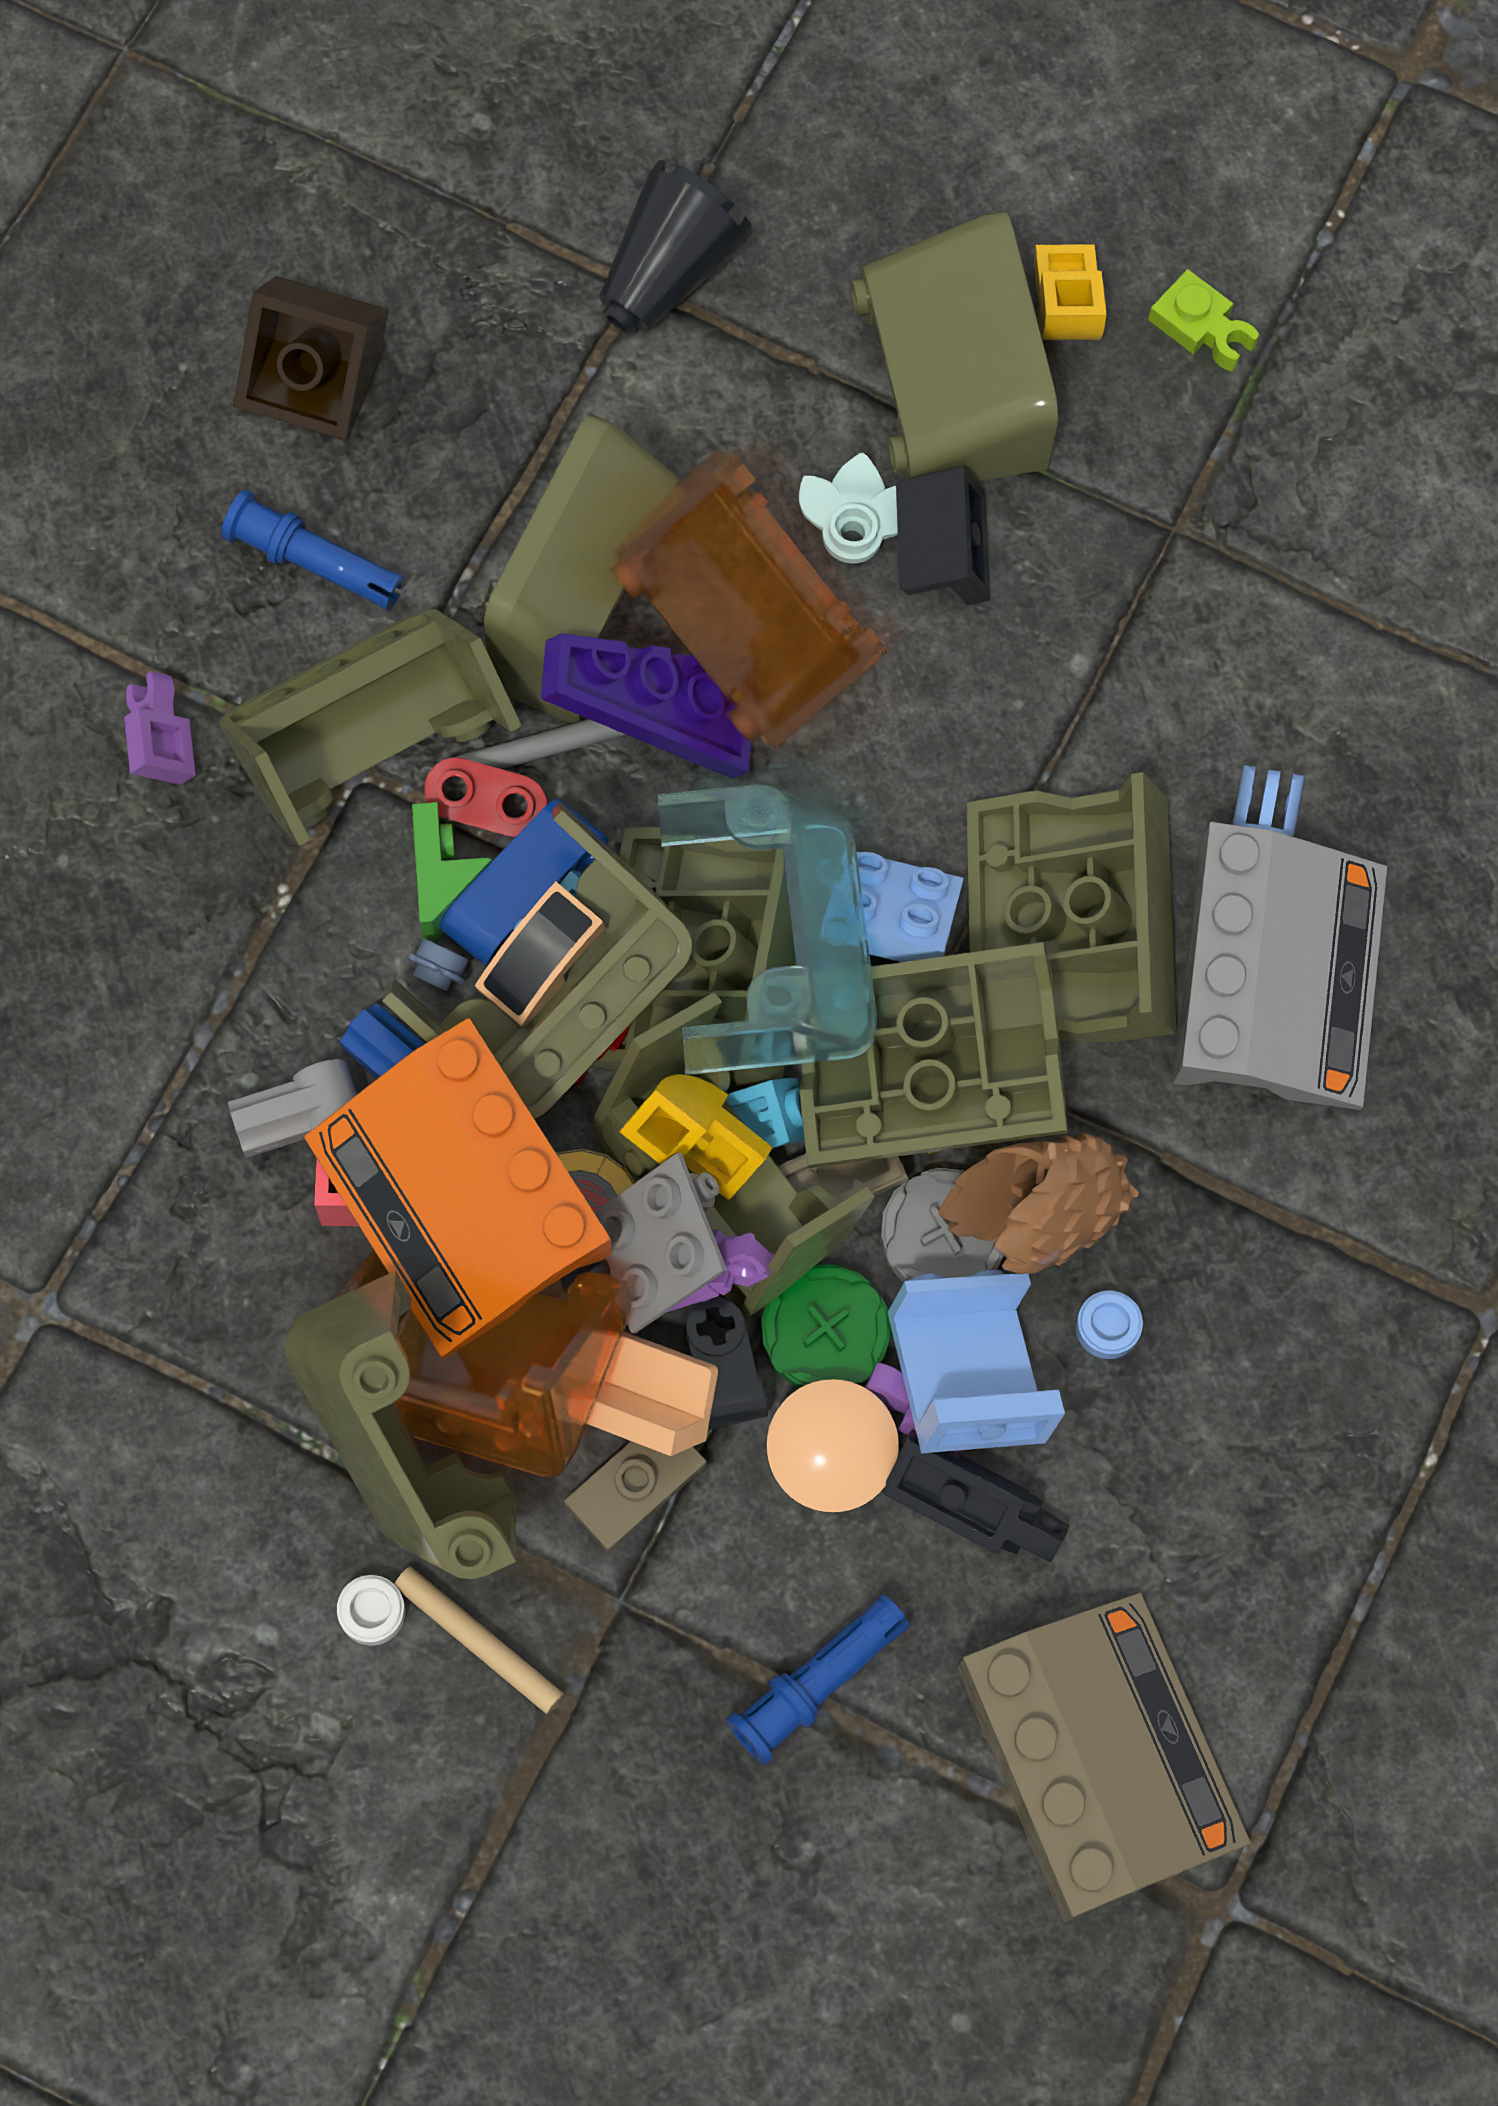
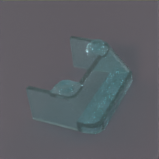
(828, 999)

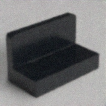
(943, 535)

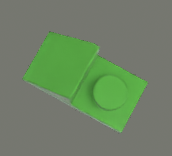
(438, 873)

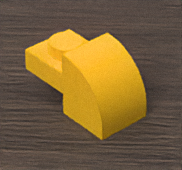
(1069, 293)
(689, 1119)

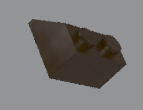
(309, 356)

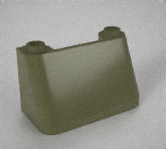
(962, 353)
(351, 1375)

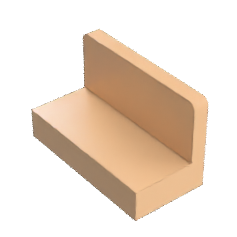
(656, 1396)

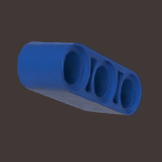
(514, 883)

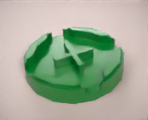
(826, 1328)

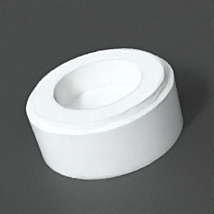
(371, 1610)

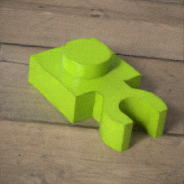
(1198, 315)

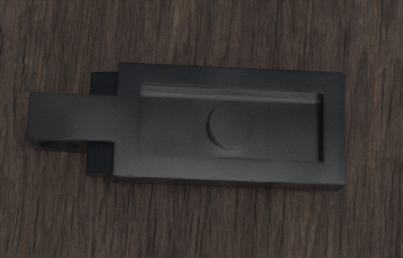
(973, 1501)

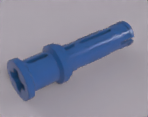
(288, 540)
(795, 1697)

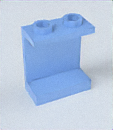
(969, 1363)

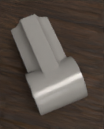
(292, 1109)

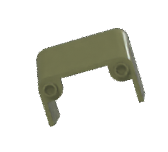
(565, 558)
(363, 709)
(602, 990)
(789, 1223)

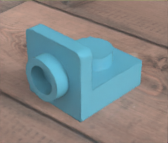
(771, 1111)

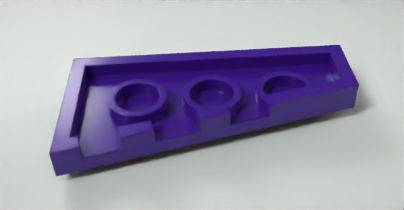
(647, 696)

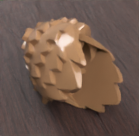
(1041, 1200)

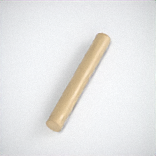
(478, 1640)

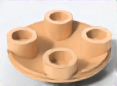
(832, 1445)

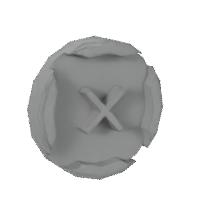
(918, 1238)

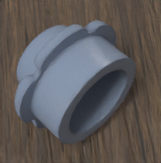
(438, 965)

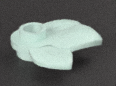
(851, 502)

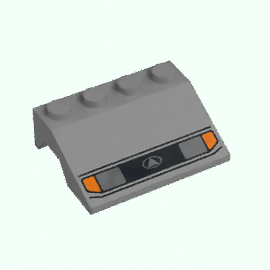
(1280, 967)

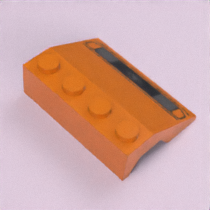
(457, 1188)

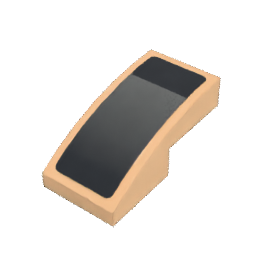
(538, 954)

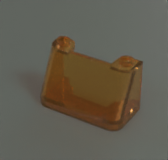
(745, 601)
(520, 1387)

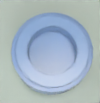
(1109, 1324)

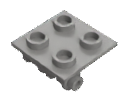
(662, 1239)

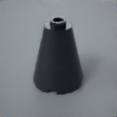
(669, 247)

